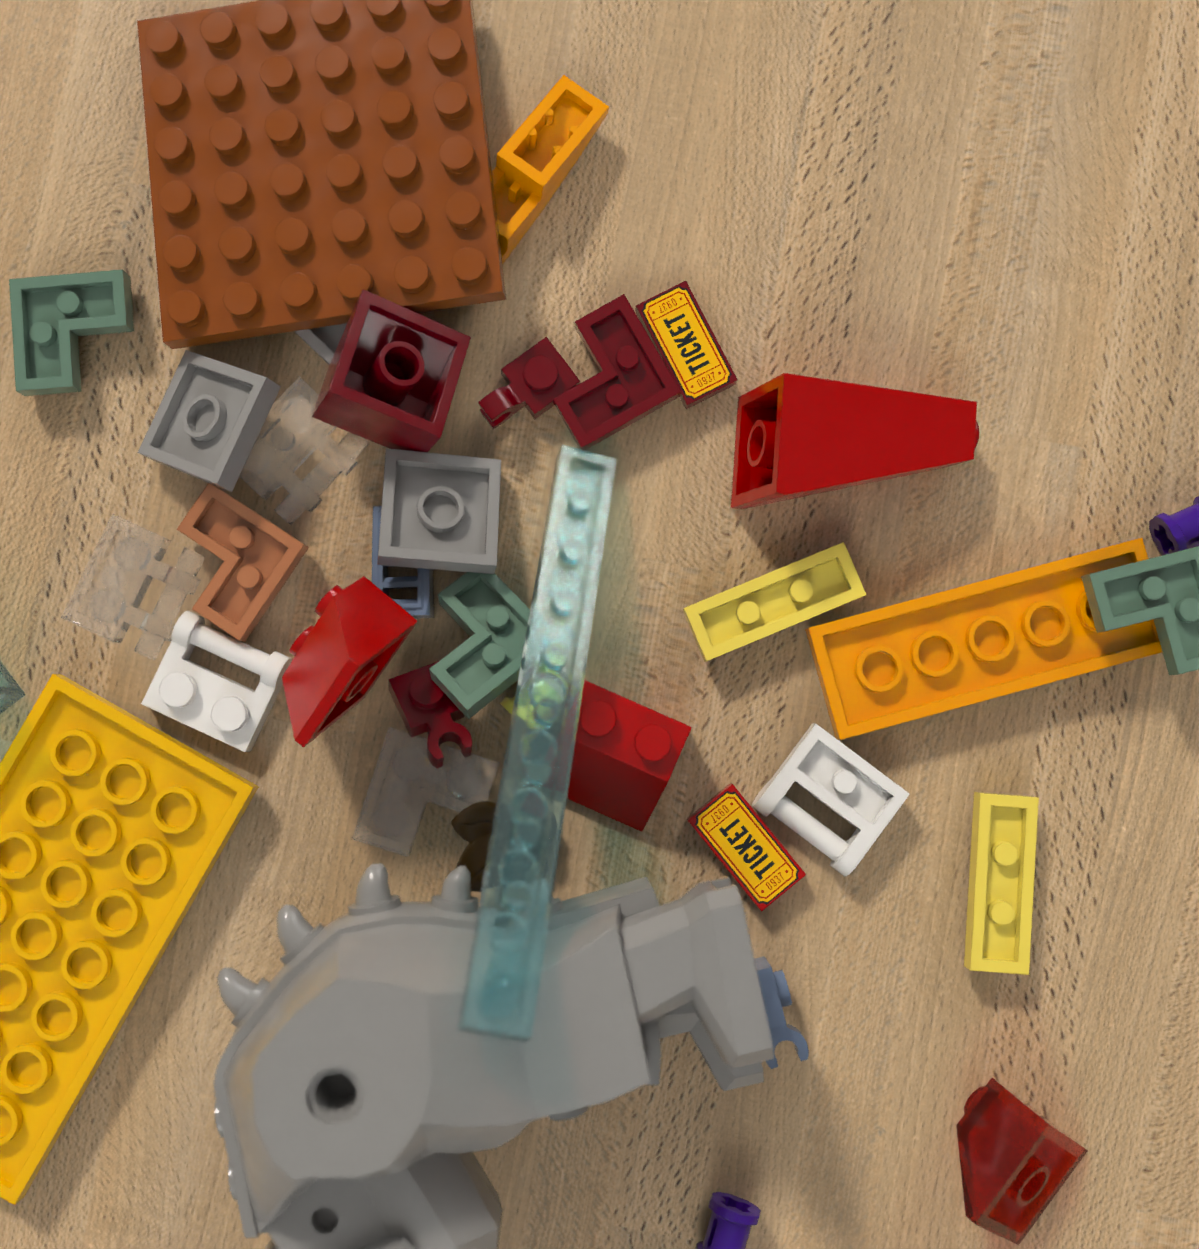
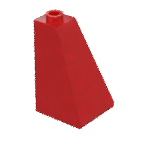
(832, 435)

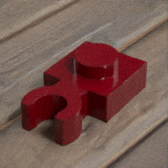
(429, 710)

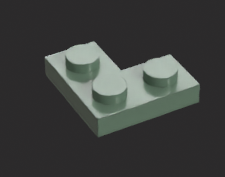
(51, 315)
(1153, 589)
(493, 653)

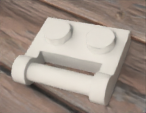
(210, 699)
(840, 782)

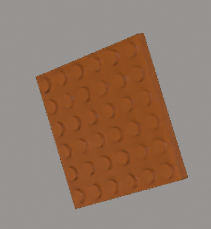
(316, 162)

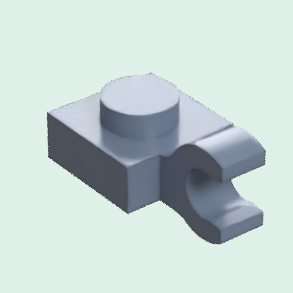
(775, 996)

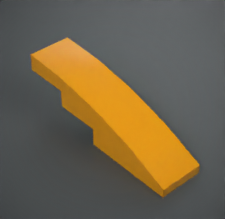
(541, 157)

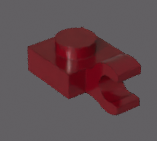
(532, 383)

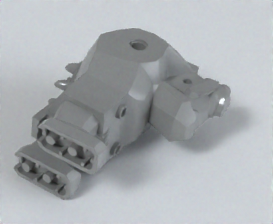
(363, 1102)

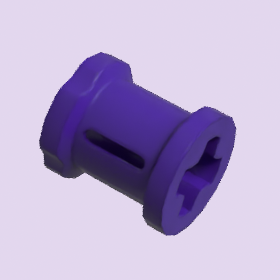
(1177, 530)
(729, 1222)

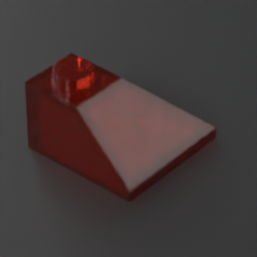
(1010, 1161)

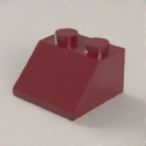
(392, 376)

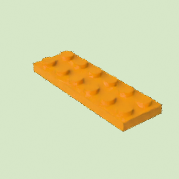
(972, 644)

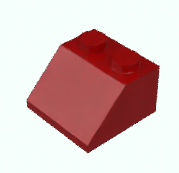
(341, 655)
(622, 756)

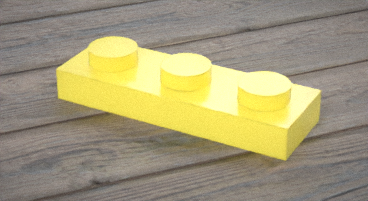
(774, 601)
(1001, 883)

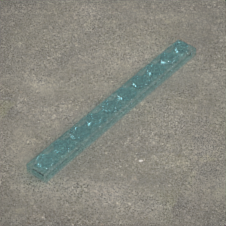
(539, 754)

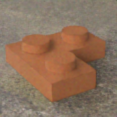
(255, 559)

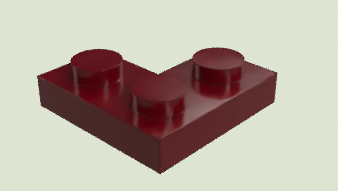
(630, 378)

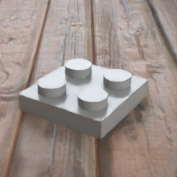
(209, 419)
(440, 512)

